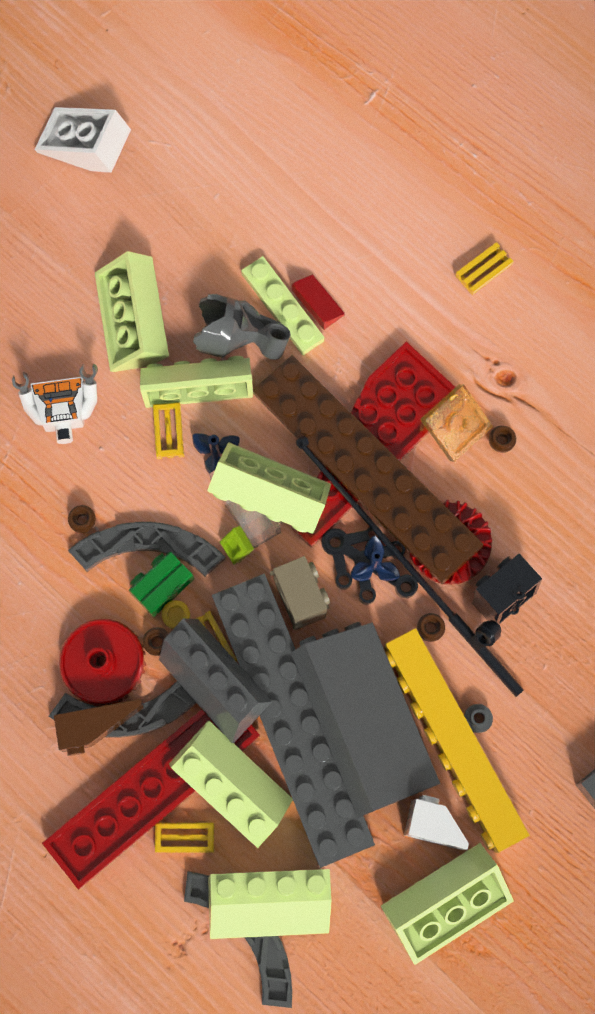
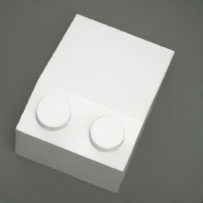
(84, 137)

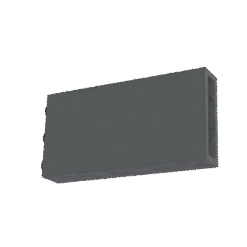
(364, 717)

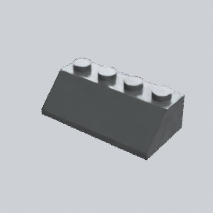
(213, 678)

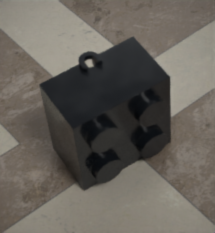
(506, 589)

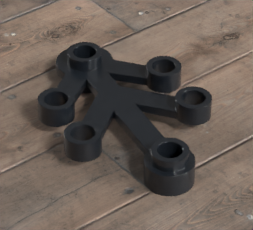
(358, 556)

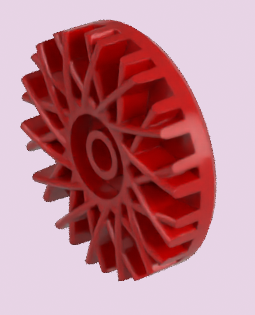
(480, 529)
(122, 666)

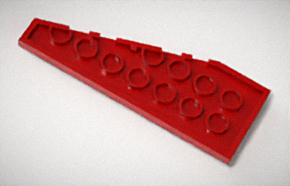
(391, 410)

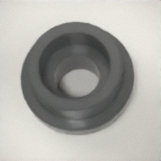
(485, 711)

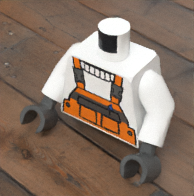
(60, 403)

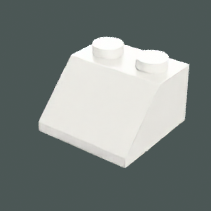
(433, 824)

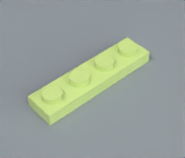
(282, 305)

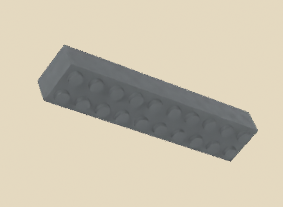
(290, 721)

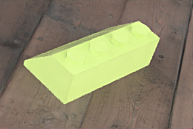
(131, 312)
(196, 381)
(269, 488)
(232, 783)
(269, 903)
(447, 903)

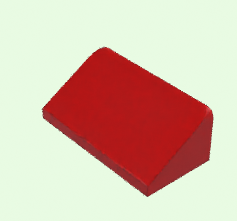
(317, 301)

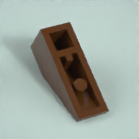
(89, 726)

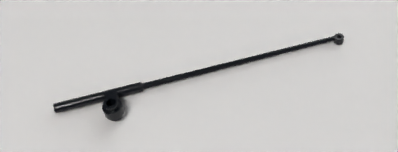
(485, 634)

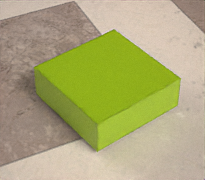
(236, 545)

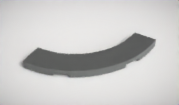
(147, 537)
(154, 715)
(268, 950)

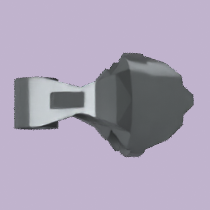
(235, 325)

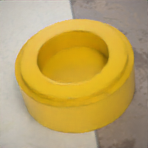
(174, 612)

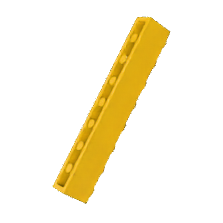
(456, 742)

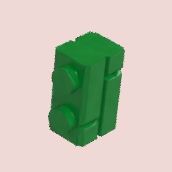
(160, 583)

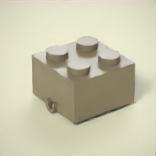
(300, 592)

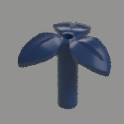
(210, 444)
(374, 552)

